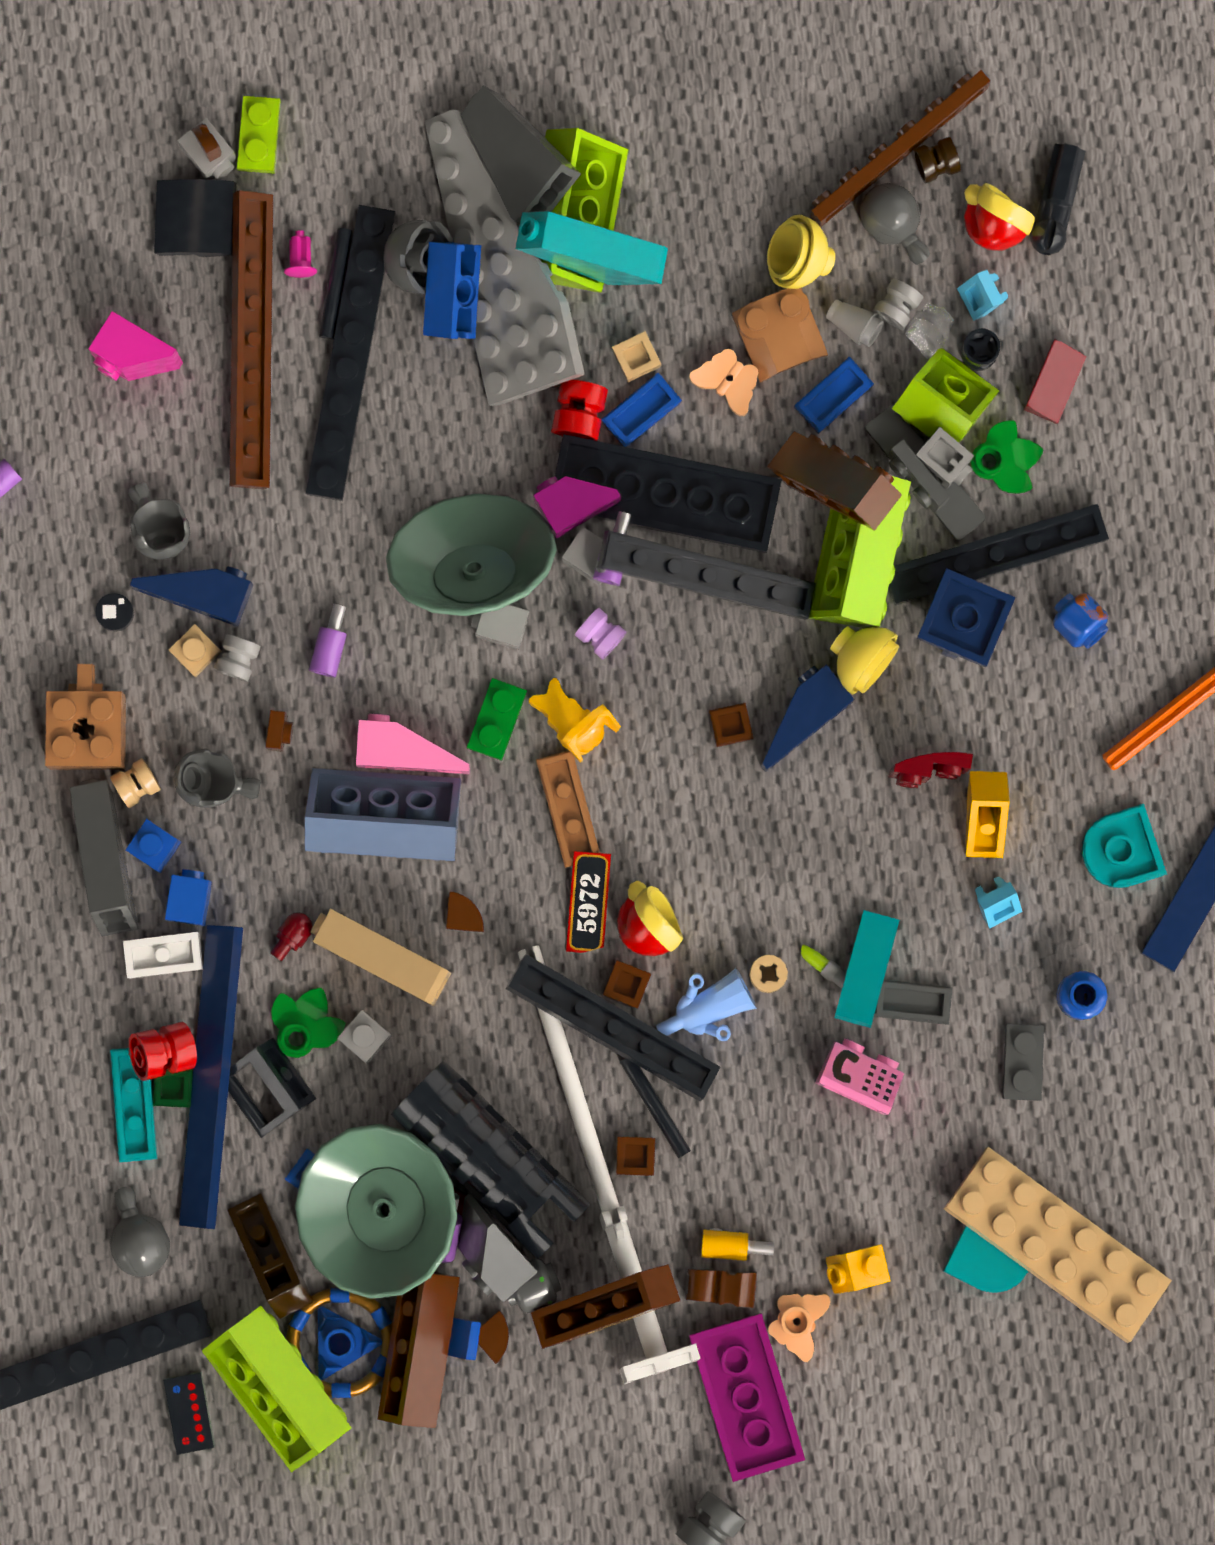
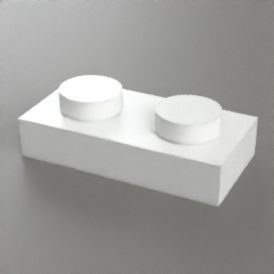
(163, 955)

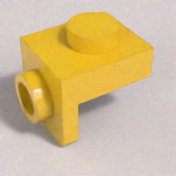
(857, 1269)

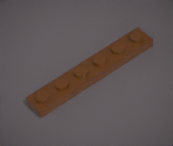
(910, 137)

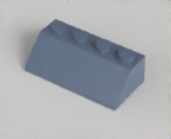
(382, 814)

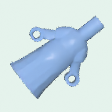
(719, 1001)

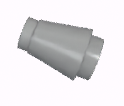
(855, 322)

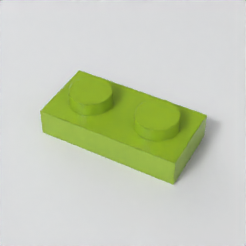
(258, 134)

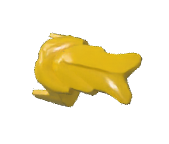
(575, 728)

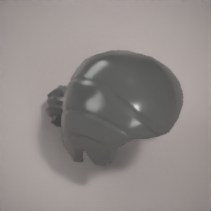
(892, 218)
(157, 525)
(210, 779)
(138, 1240)

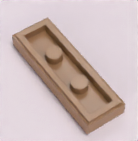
(567, 805)

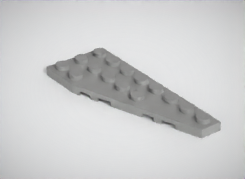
(522, 320)

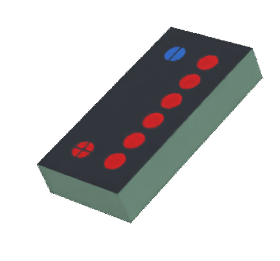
(189, 1413)

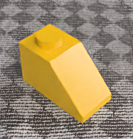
(986, 814)

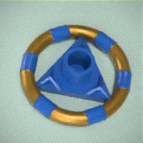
(343, 1341)

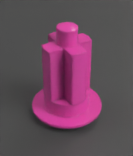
(300, 256)

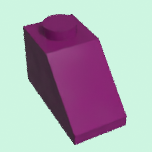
(572, 502)

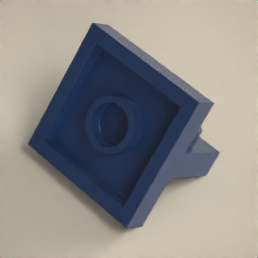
(965, 618)

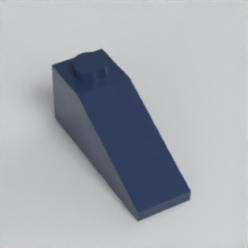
(203, 591)
(812, 706)

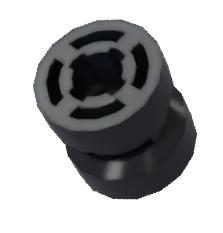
(982, 343)

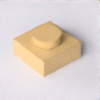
(636, 356)
(195, 650)

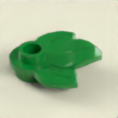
(1011, 457)
(309, 1018)

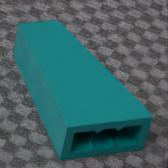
(591, 249)

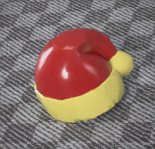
(994, 218)
(648, 922)

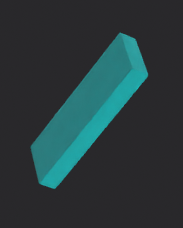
(867, 969)
(132, 1110)

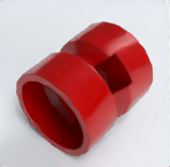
(575, 421)
(168, 1049)

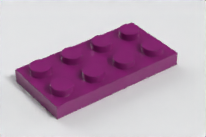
(747, 1397)

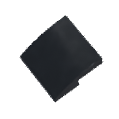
(194, 217)

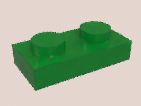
(497, 719)

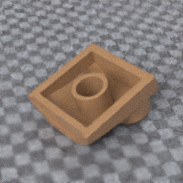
(779, 332)

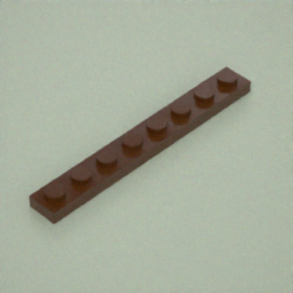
(251, 340)

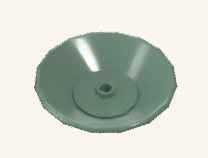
(471, 554)
(343, 1215)

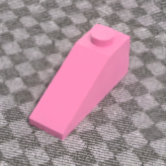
(395, 747)

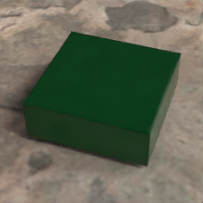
(173, 1089)

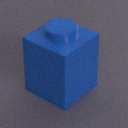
(153, 846)
(188, 898)

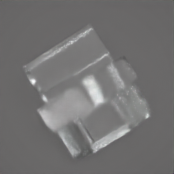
(930, 329)

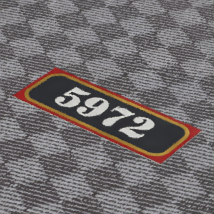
(588, 901)

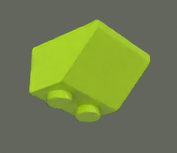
(945, 397)

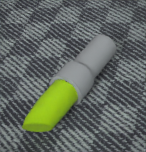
(828, 968)

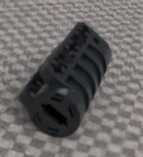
(487, 1155)

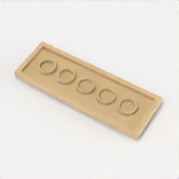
(1057, 1245)

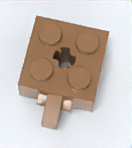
(80, 704)

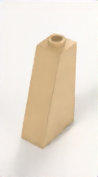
(380, 956)

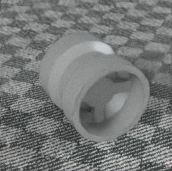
(898, 304)
(237, 658)

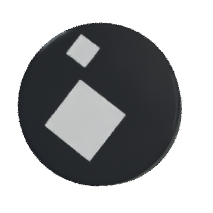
(114, 612)

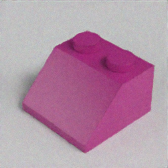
(130, 351)

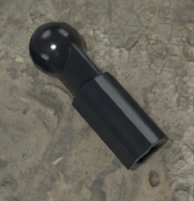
(1057, 199)

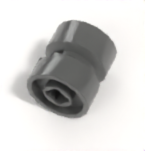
(712, 1523)

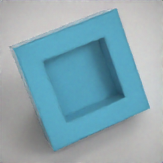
(981, 294)
(999, 903)

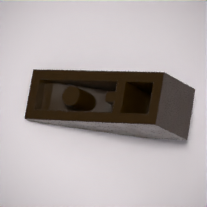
(270, 1256)

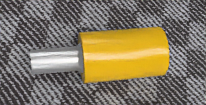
(732, 1245)

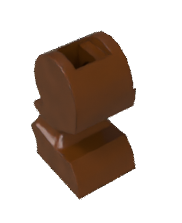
(722, 1287)

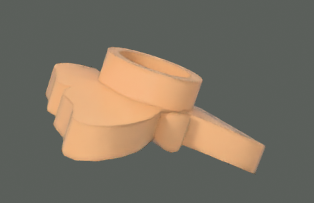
(714, 374)
(798, 1337)

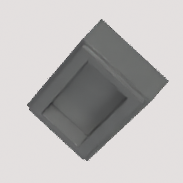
(914, 1002)

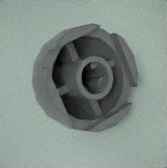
(407, 253)

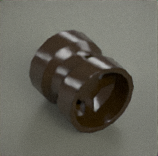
(937, 160)

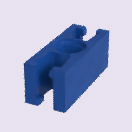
(452, 290)

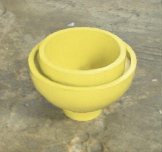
(799, 253)
(863, 656)

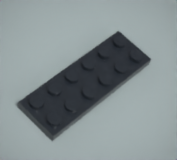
(676, 492)

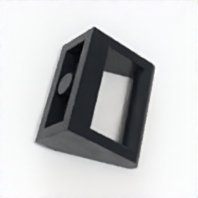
(281, 1080)

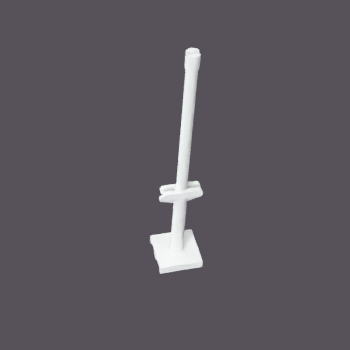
(612, 1216)

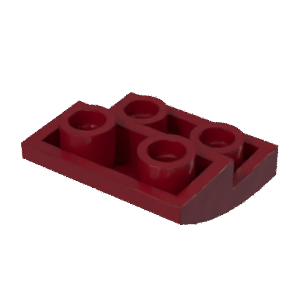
(919, 769)

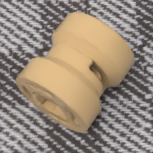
(127, 786)

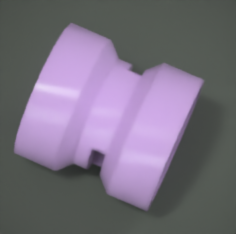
(600, 633)

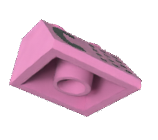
(861, 1077)

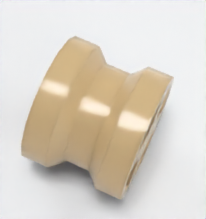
(764, 978)

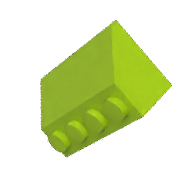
(593, 195)
(858, 566)
(277, 1388)

